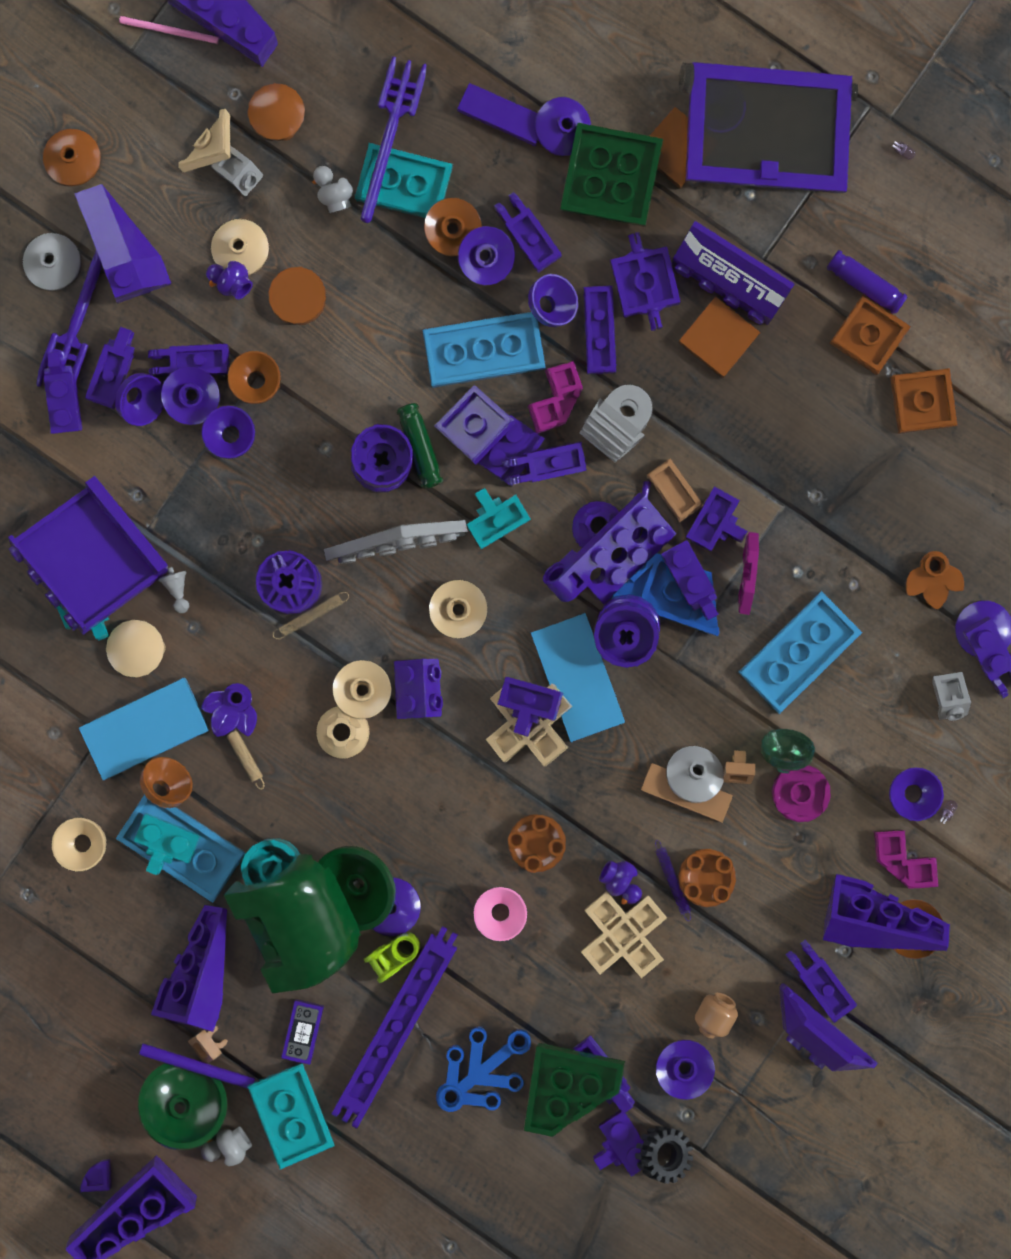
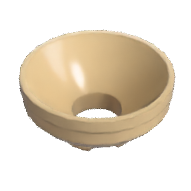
(342, 749)
(64, 844)

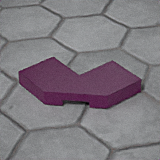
(556, 410)
(748, 579)
(892, 855)

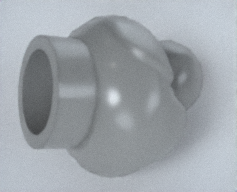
(333, 195)
(229, 1143)

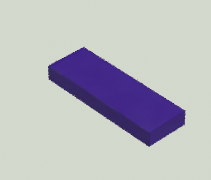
(499, 113)
(599, 330)

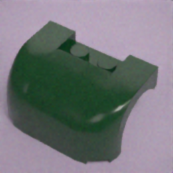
(297, 924)

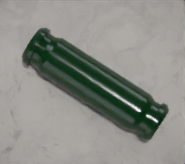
(423, 453)

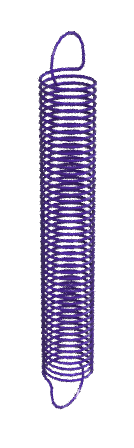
(676, 882)

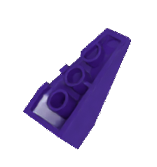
(125, 253)
(871, 920)
(196, 985)

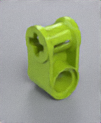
(389, 959)

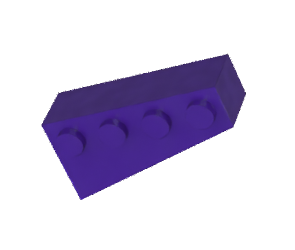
(136, 1209)

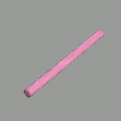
(169, 30)

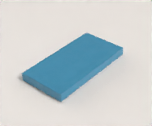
(483, 349)
(800, 652)
(579, 672)
(144, 729)
(212, 859)

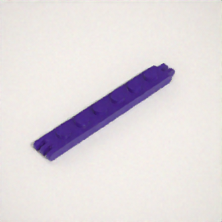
(396, 1027)

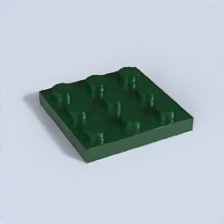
(611, 174)

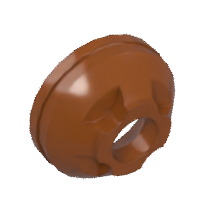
(247, 364)
(171, 776)

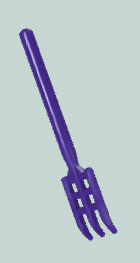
(395, 110)
(70, 338)

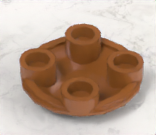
(276, 112)
(537, 843)
(707, 877)

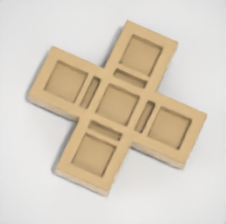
(541, 740)
(623, 934)

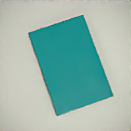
(409, 183)
(290, 1115)

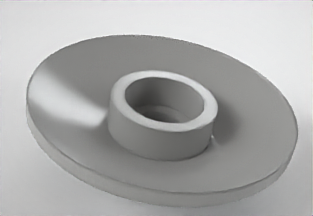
(58, 273)
(689, 785)

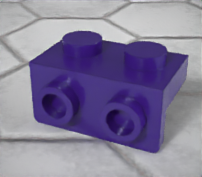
(418, 688)

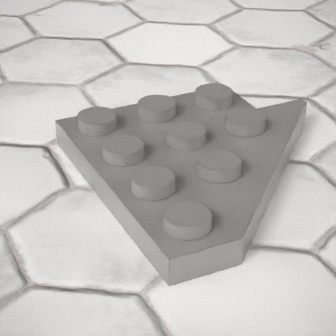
(400, 538)

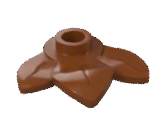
(934, 584)

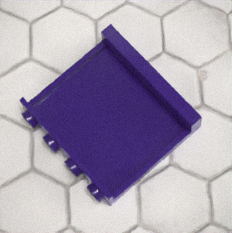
(88, 557)

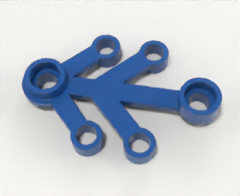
(479, 1073)

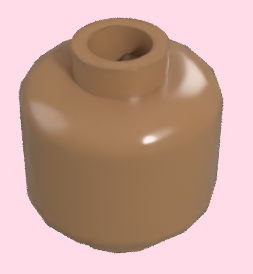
(716, 1015)

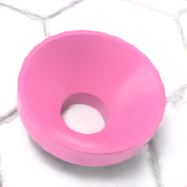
(496, 929)

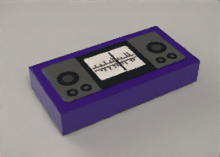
(302, 1031)

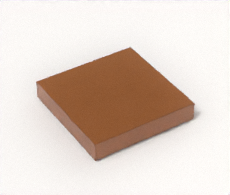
(674, 147)
(870, 334)
(719, 337)
(924, 401)

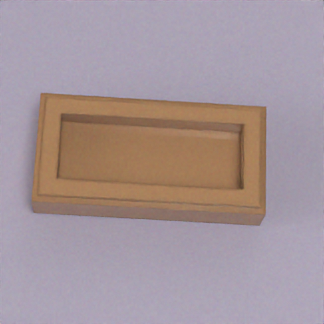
(674, 490)

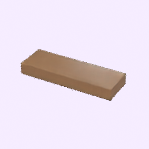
(657, 785)

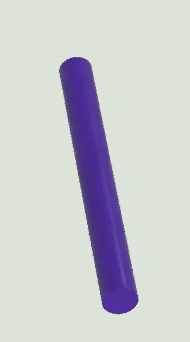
(195, 1066)

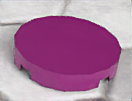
(801, 794)

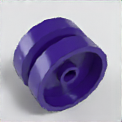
(625, 647)

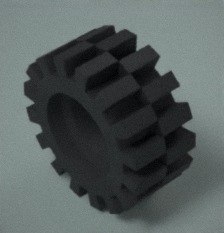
(678, 1158)

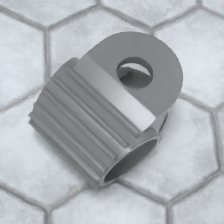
(612, 430)

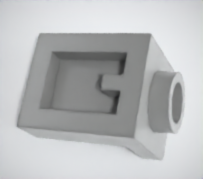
(239, 171)
(951, 696)

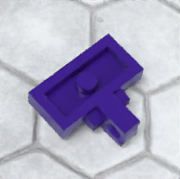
(716, 521)
(529, 703)
(620, 1143)

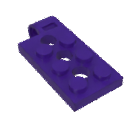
(573, 572)

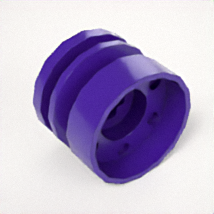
(376, 442)
(306, 582)

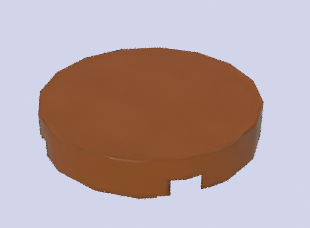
(297, 296)

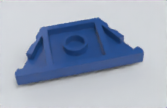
(659, 588)

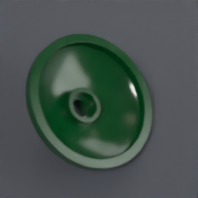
(368, 902)
(202, 1101)

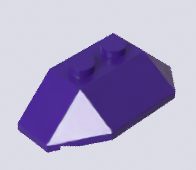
(819, 1036)

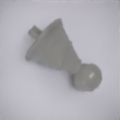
(175, 585)

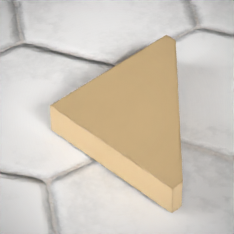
(211, 145)

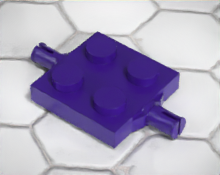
(645, 281)

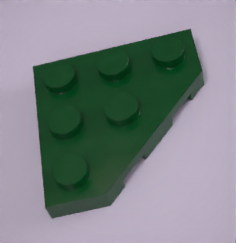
(568, 1086)

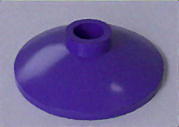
(549, 124)
(499, 260)
(175, 395)
(978, 611)
(406, 913)
(695, 1080)

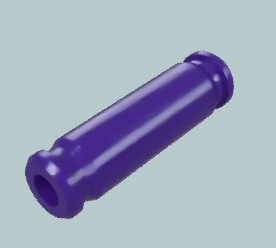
(867, 282)

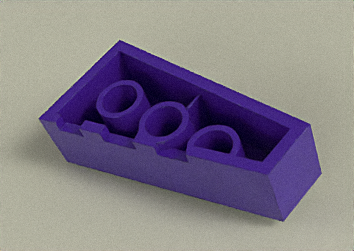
(234, 23)

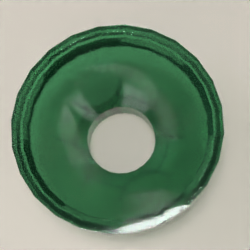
(789, 745)

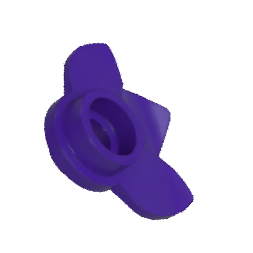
(229, 714)

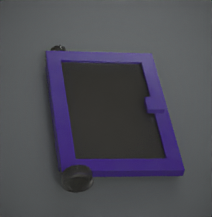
(767, 127)

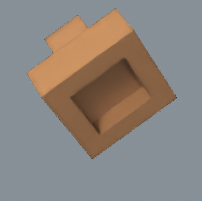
(738, 770)
(205, 1046)

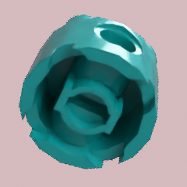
(267, 860)

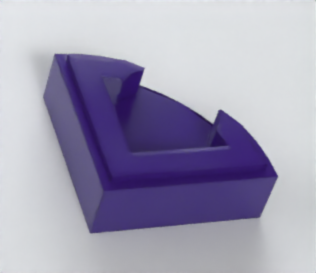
(97, 1177)

